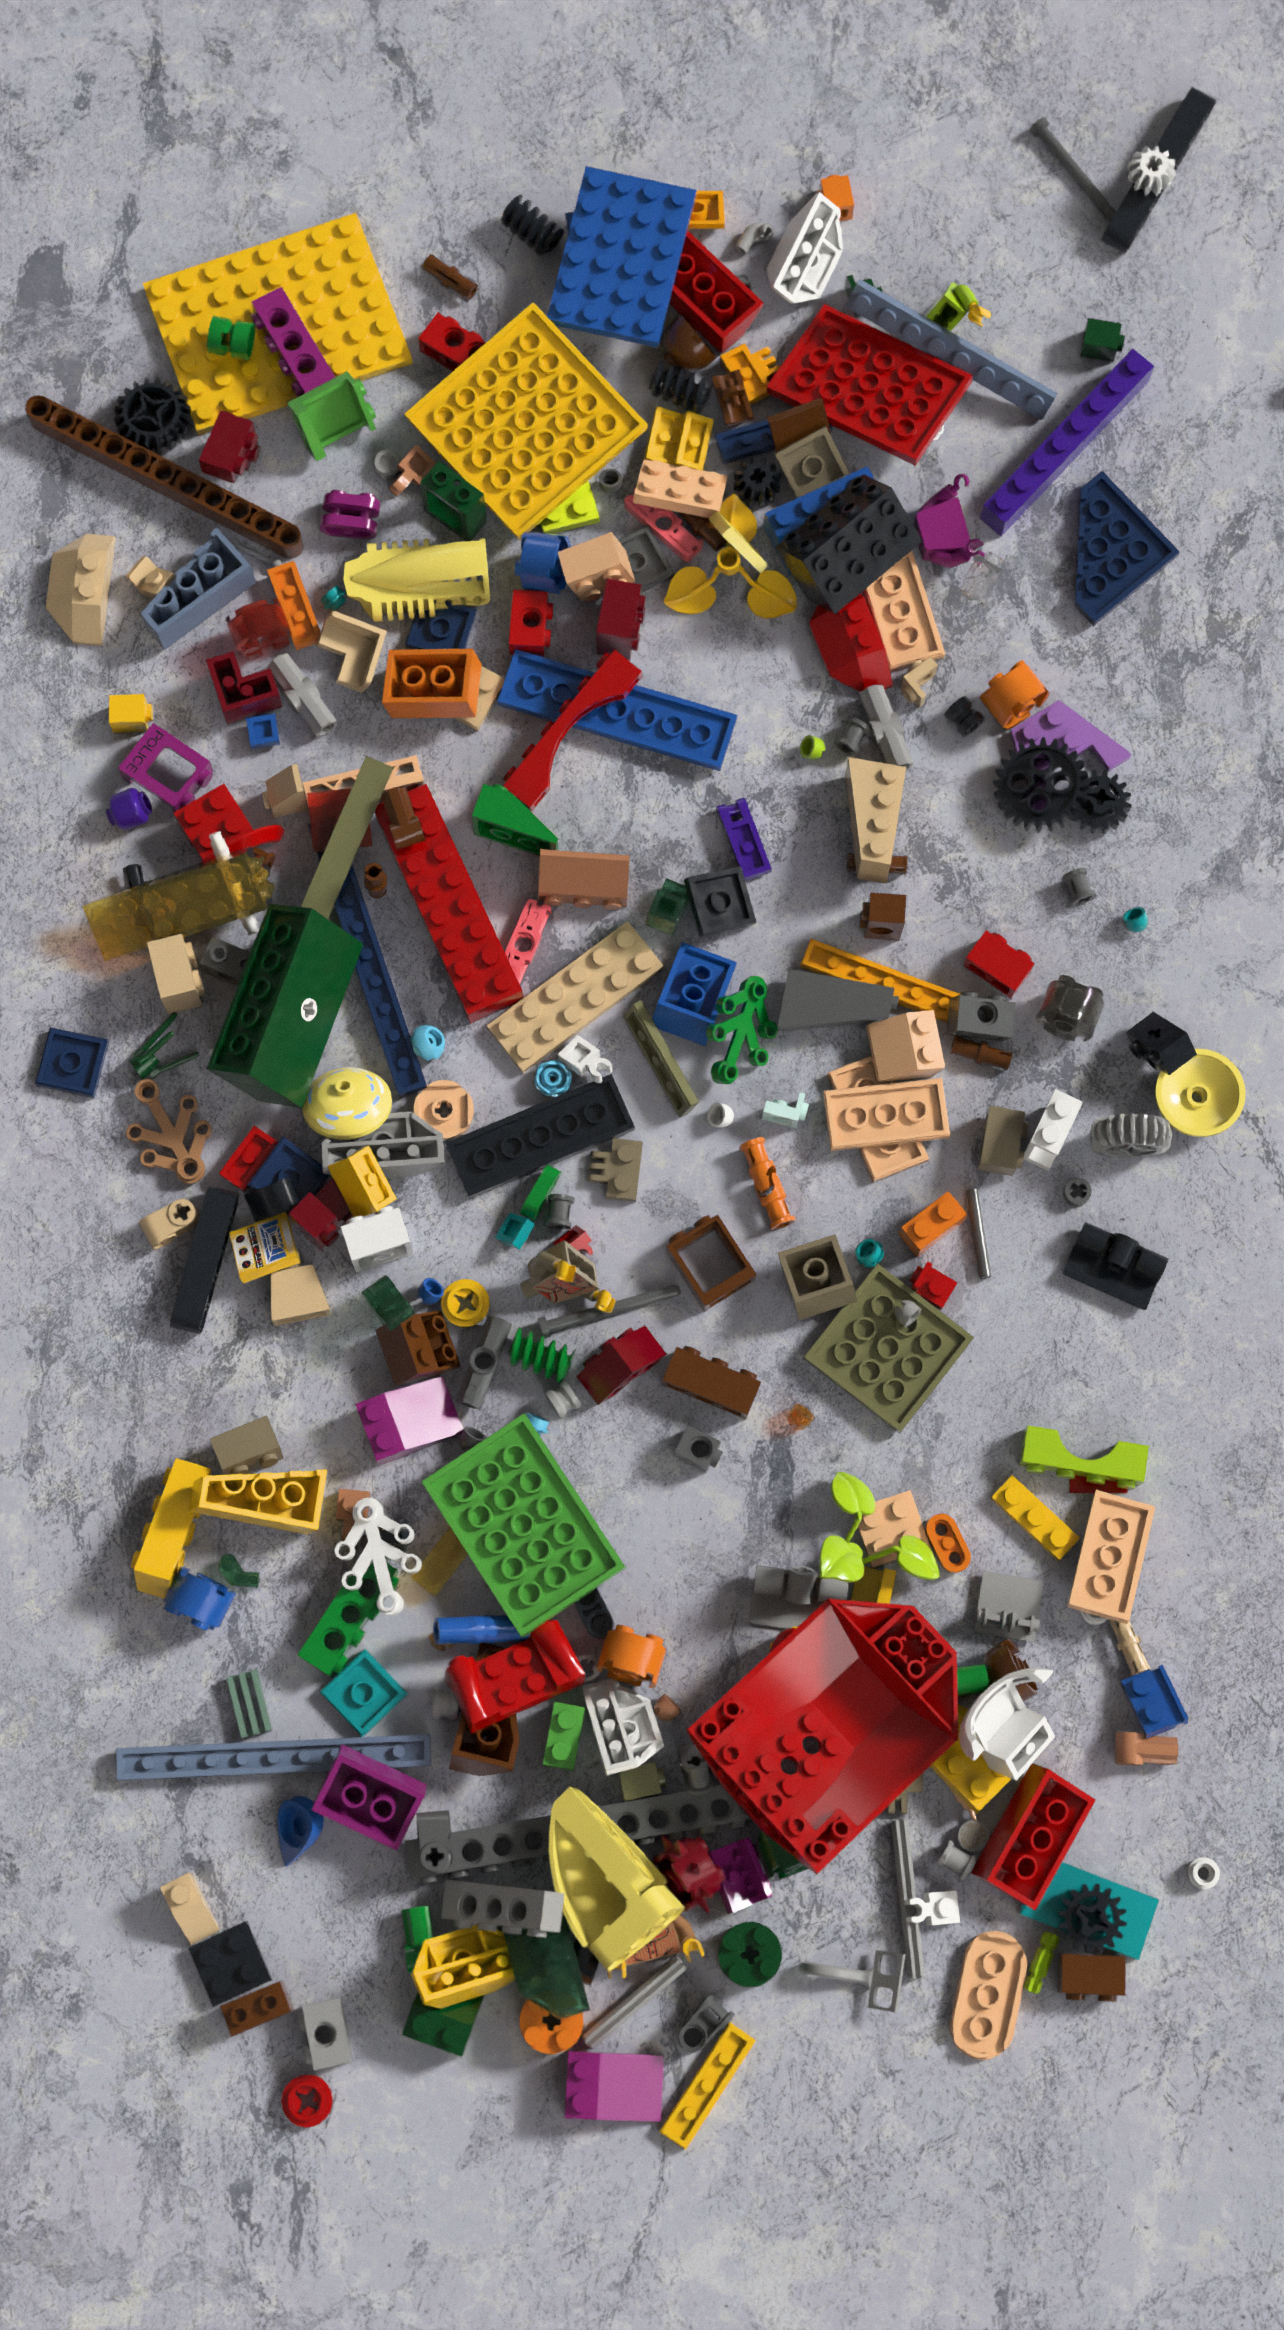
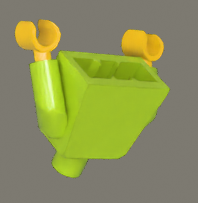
(954, 305)

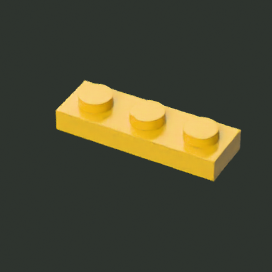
(1035, 1518)

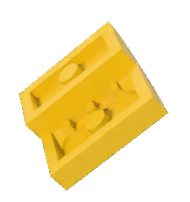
(678, 438)

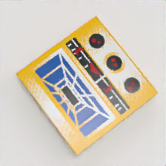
(264, 1247)

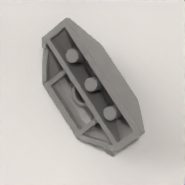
(401, 1146)

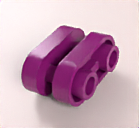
(350, 515)

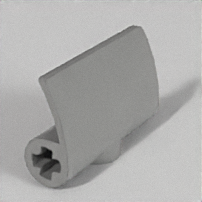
(790, 1595)

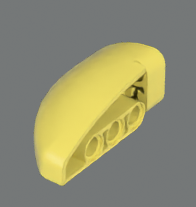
(610, 1886)

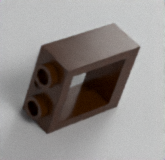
(726, 1288)

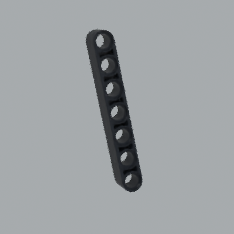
(1177, 141)

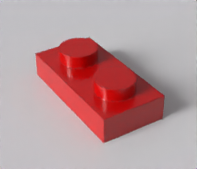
(248, 1158)

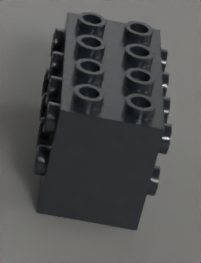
(849, 543)

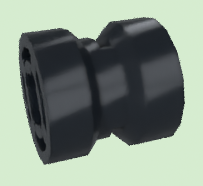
(965, 717)

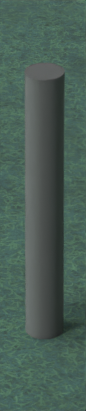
(978, 1233)

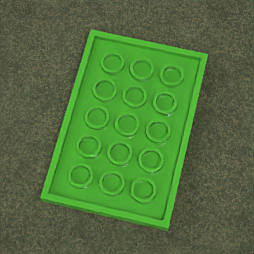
(523, 1525)

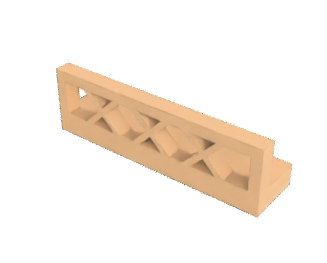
(408, 780)

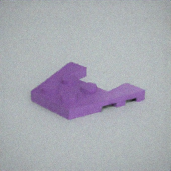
(1067, 727)

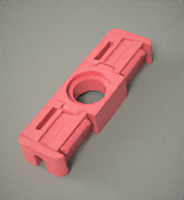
(675, 537)
(529, 926)

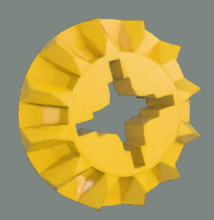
(463, 1289)

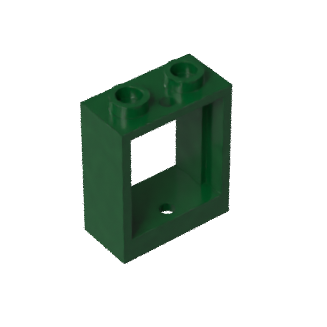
(455, 507)

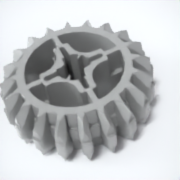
(1130, 1135)

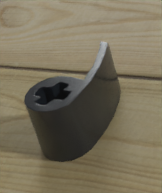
(272, 1199)

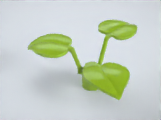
(844, 1559)

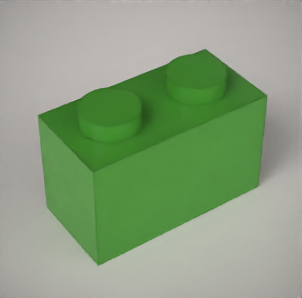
(564, 1736)

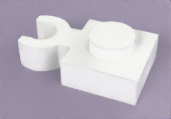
(584, 1057)
(936, 1908)

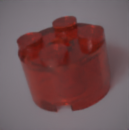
(259, 628)

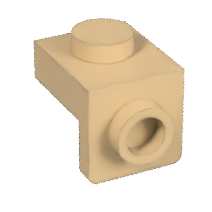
(918, 675)

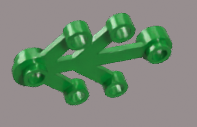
(751, 993)

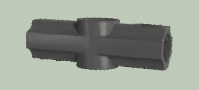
(490, 1344)

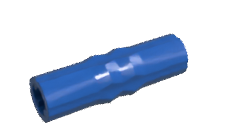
(475, 1630)

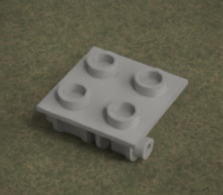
(1009, 1606)

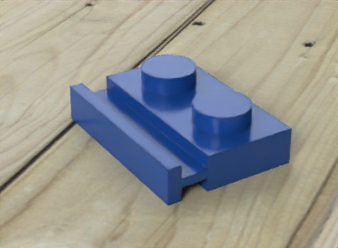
(1154, 1701)

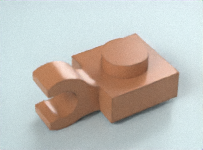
(413, 467)
(345, 1505)

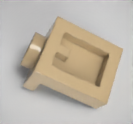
(148, 577)

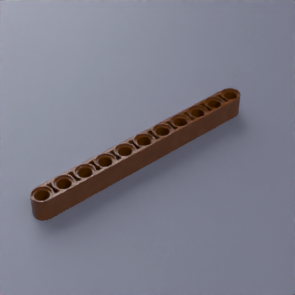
(155, 467)

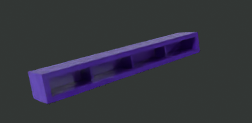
(1066, 442)

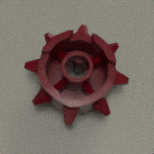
(689, 1872)

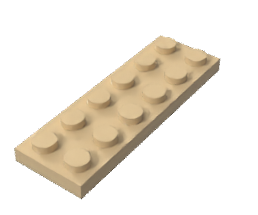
(575, 997)

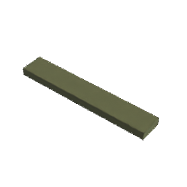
(347, 836)

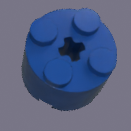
(540, 562)
(198, 1598)

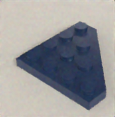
(1114, 549)

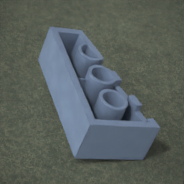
(199, 590)

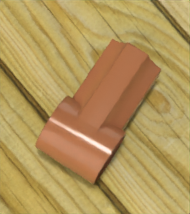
(1135, 1749)

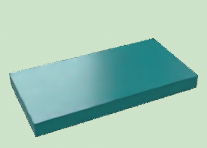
(1139, 1908)

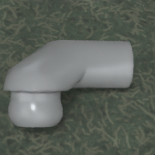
(753, 234)

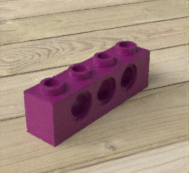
(277, 308)

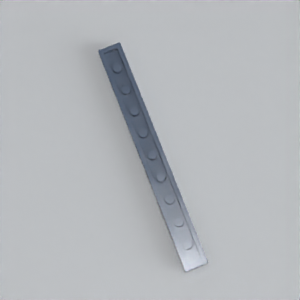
(266, 1757)

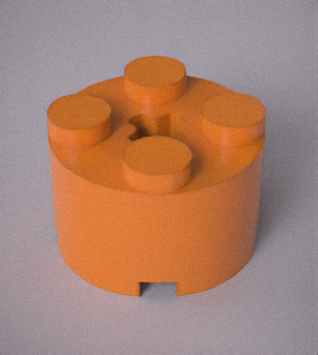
(1014, 695)
(632, 1656)
(545, 2040)

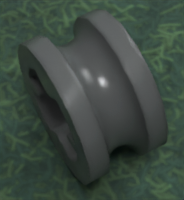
(1078, 1201)

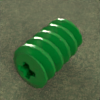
(540, 1356)

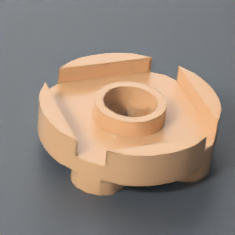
(456, 1098)

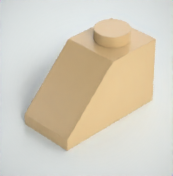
(285, 793)
(190, 1908)

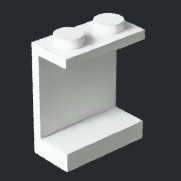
(1052, 1129)

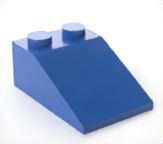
(691, 993)

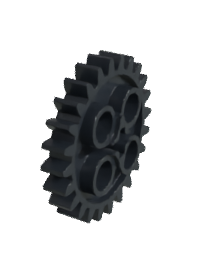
(1022, 767)

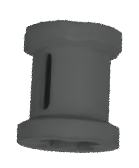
(852, 736)
(1079, 886)
(559, 1211)

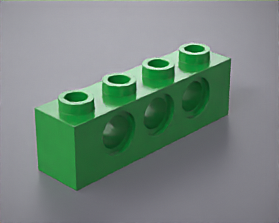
(315, 1649)

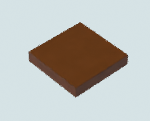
(797, 423)

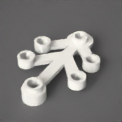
(377, 1550)

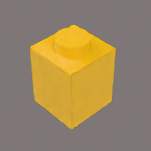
(129, 713)

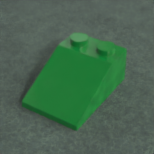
(509, 822)

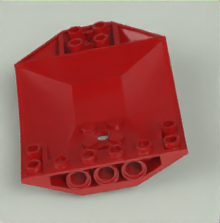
(874, 1696)

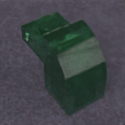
(668, 908)
(387, 1302)

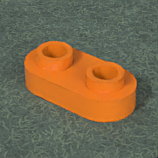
(949, 1543)

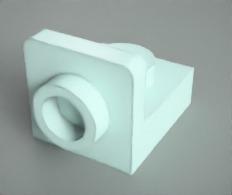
(783, 1114)

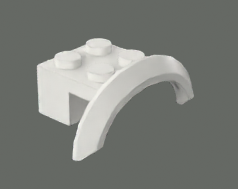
(1004, 1728)

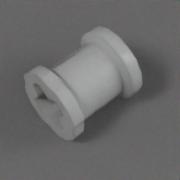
(956, 1860)

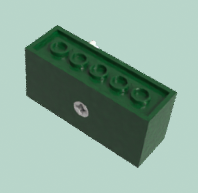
(285, 1005)

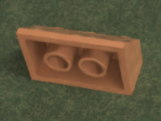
(583, 879)

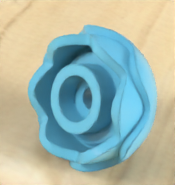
(428, 1042)
(552, 1069)

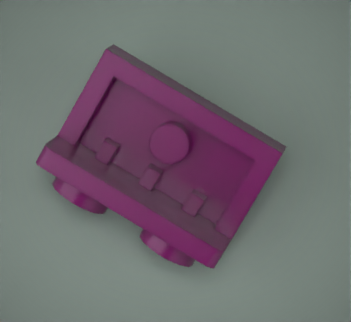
(744, 1877)

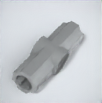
(302, 695)
(885, 726)

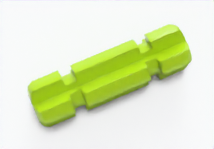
(1041, 1962)

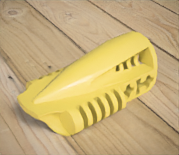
(413, 576)

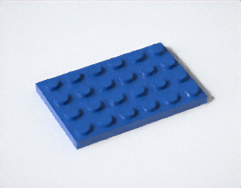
(621, 256)

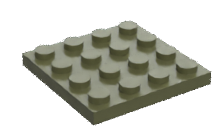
(882, 1361)

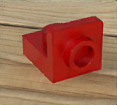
(932, 1285)

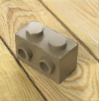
(1002, 1141)
(247, 1447)

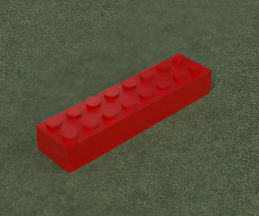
(453, 912)

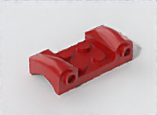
(514, 1677)

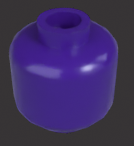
(129, 809)

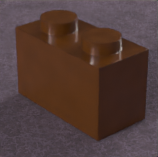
(1091, 1975)

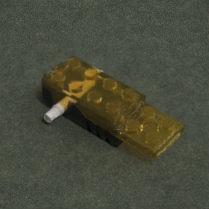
(183, 901)

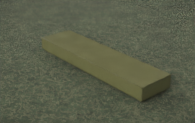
(660, 1059)

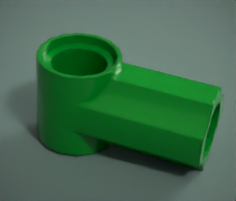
(971, 1680)
(417, 1929)

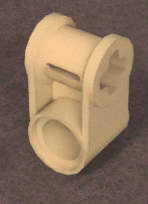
(165, 1224)

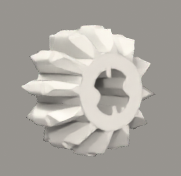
(1151, 170)

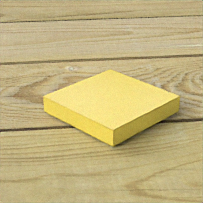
(738, 542)

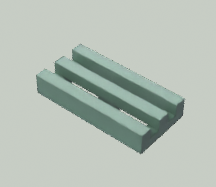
(242, 1678)

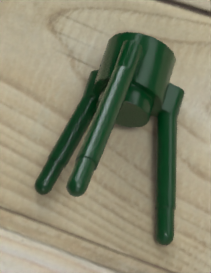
(144, 1059)

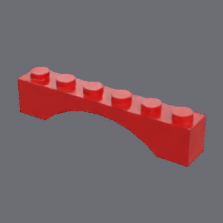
(610, 683)

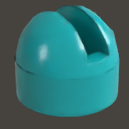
(1136, 919)

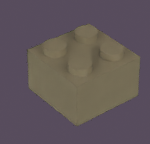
(817, 1277)

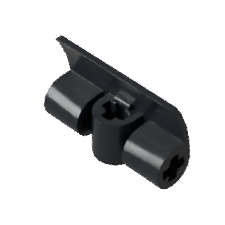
(1115, 1265)

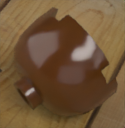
(685, 346)
(1002, 1661)

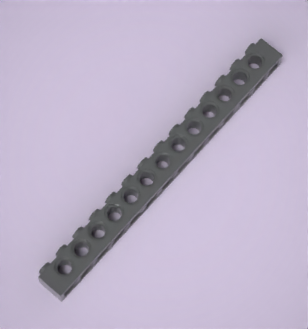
(518, 1830)

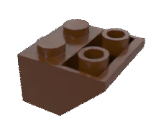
(418, 1348)

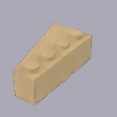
(874, 811)

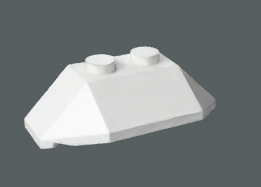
(807, 252)
(621, 1725)

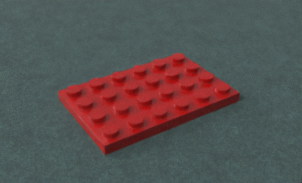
(871, 384)

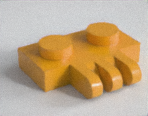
(753, 369)

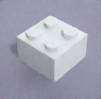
(376, 1238)

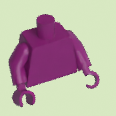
(944, 528)

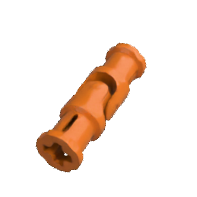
(765, 1179)

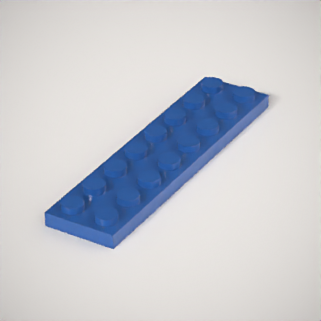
(641, 720)

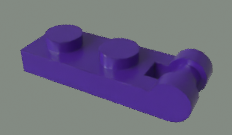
(744, 839)

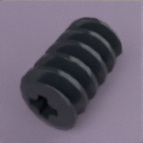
(531, 228)
(679, 388)

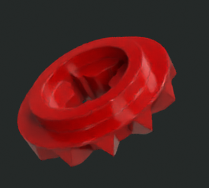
(292, 2103)

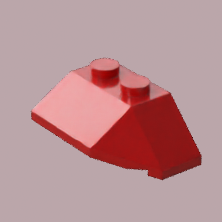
(851, 645)

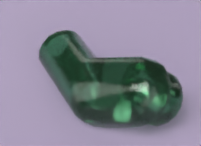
(234, 1573)

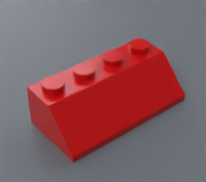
(712, 296)
(1033, 1836)

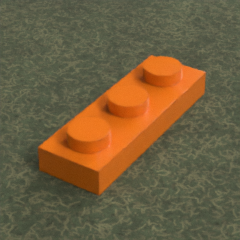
(295, 603)

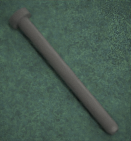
(1040, 128)
(620, 1306)

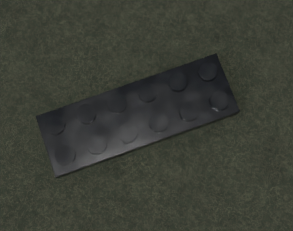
(540, 1136)

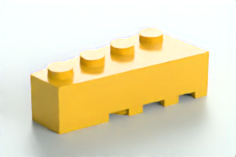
(268, 1499)
(168, 1531)

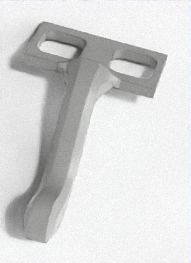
(870, 1978)

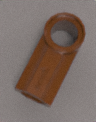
(404, 824)

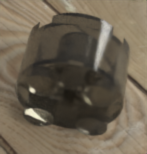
(1070, 1009)

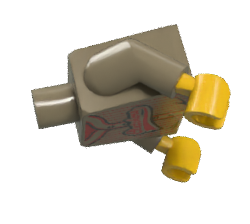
(563, 1275)

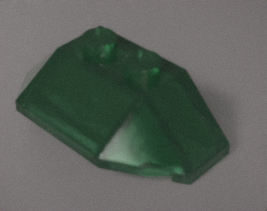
(548, 1971)

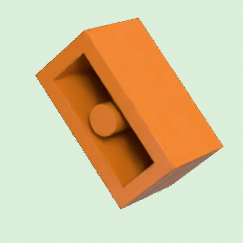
(932, 1224)

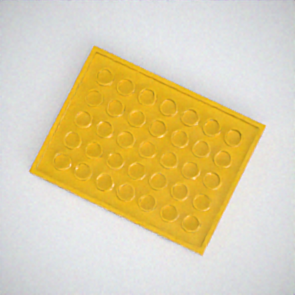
(330, 284)

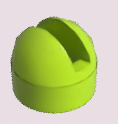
(812, 747)

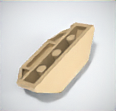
(81, 587)

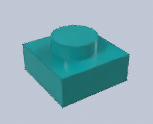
(514, 1230)

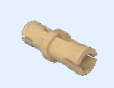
(1130, 1647)

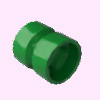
(241, 338)

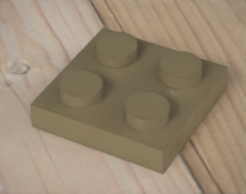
(811, 462)

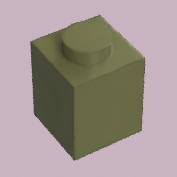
(642, 1782)

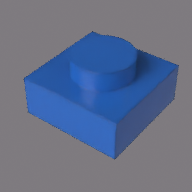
(263, 731)

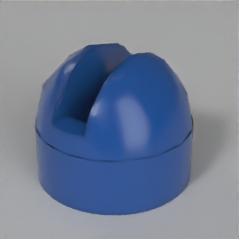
(424, 1289)

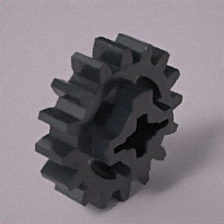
(1109, 801)
(1084, 1931)

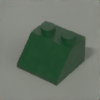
(443, 2027)

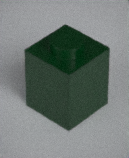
(1102, 340)

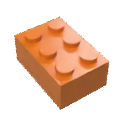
(432, 683)

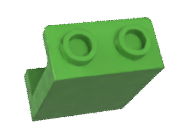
(331, 413)

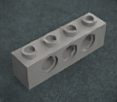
(502, 1906)

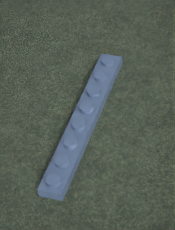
(950, 348)

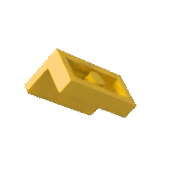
(362, 1182)
(874, 1586)

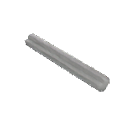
(634, 2002)

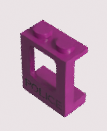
(145, 753)

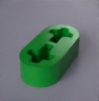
(540, 1192)

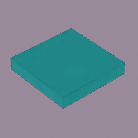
(363, 1693)

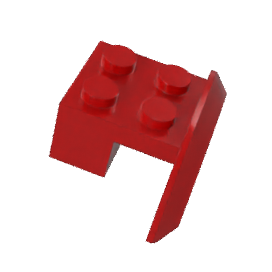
(220, 812)

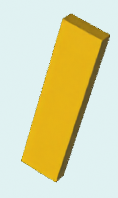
(707, 2085)

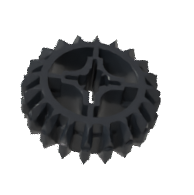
(170, 402)

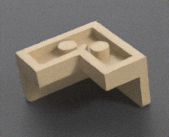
(357, 643)

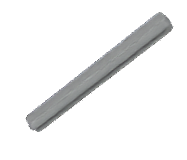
(907, 1890)

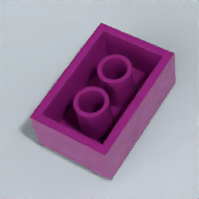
(369, 1797)

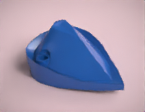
(297, 1827)

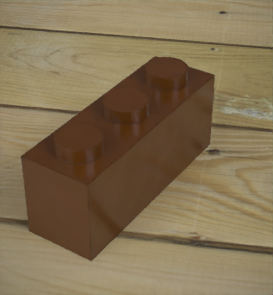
(711, 1381)

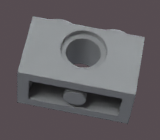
(339, 2049)

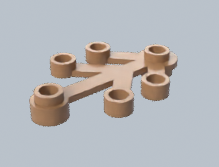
(172, 1136)

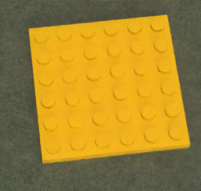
(526, 420)

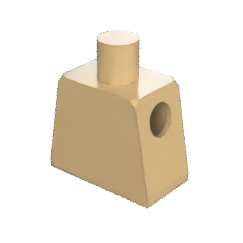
(297, 1295)

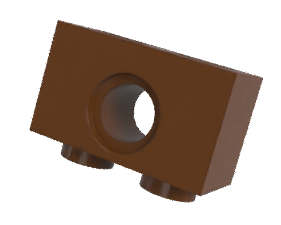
(883, 916)
(257, 2008)

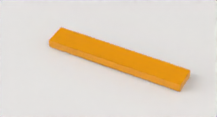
(912, 992)

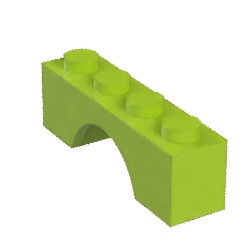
(1045, 1451)

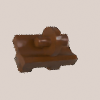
(732, 398)

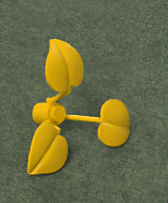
(770, 596)

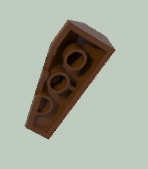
(490, 1748)

